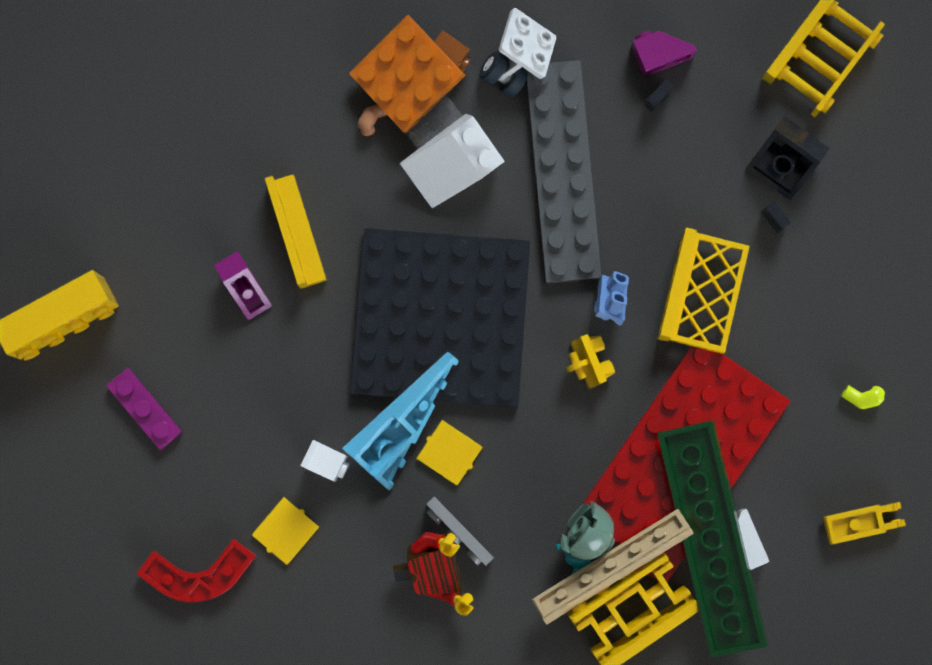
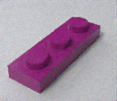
(144, 408)

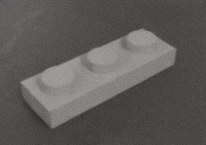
(476, 550)

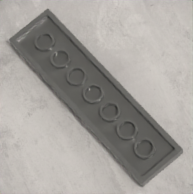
(563, 174)

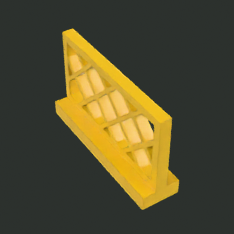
(679, 285)

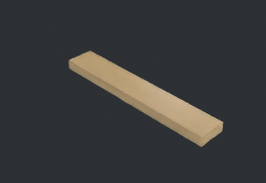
(612, 566)

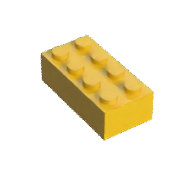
(56, 315)

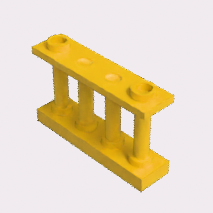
(795, 48)

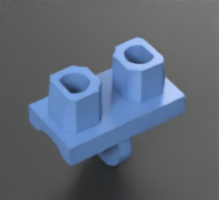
(612, 297)

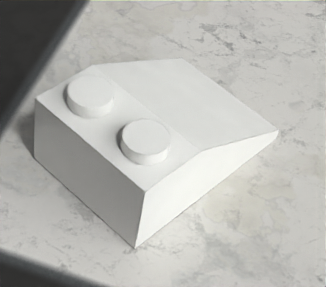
(452, 161)

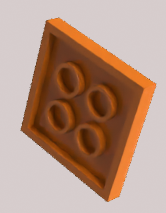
(407, 74)

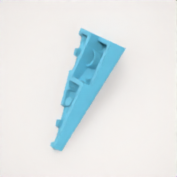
(387, 438)

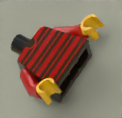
(435, 570)

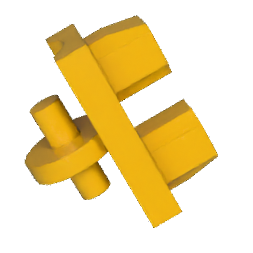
(586, 362)

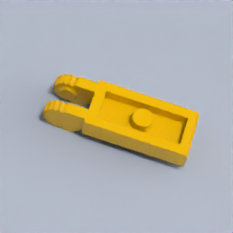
(860, 523)

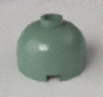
(589, 532)

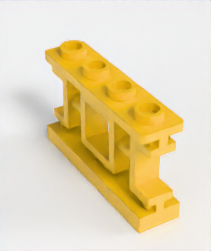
(645, 627)

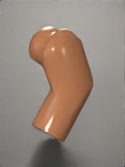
(368, 119)

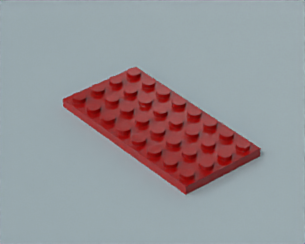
(698, 391)

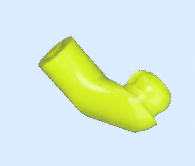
(866, 399)

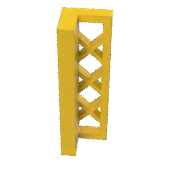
(296, 230)

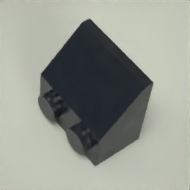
(787, 158)

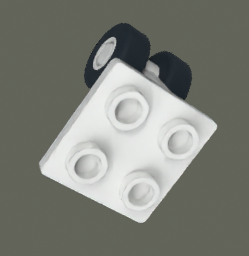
(527, 47)

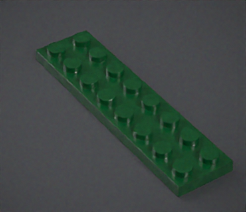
(717, 547)

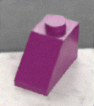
(659, 51)
(242, 285)

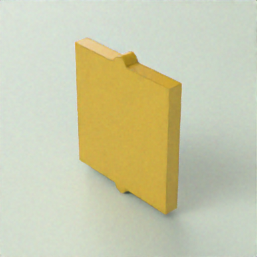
(449, 452)
(285, 530)

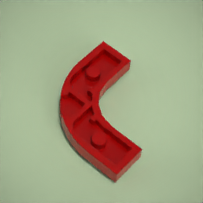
(197, 586)

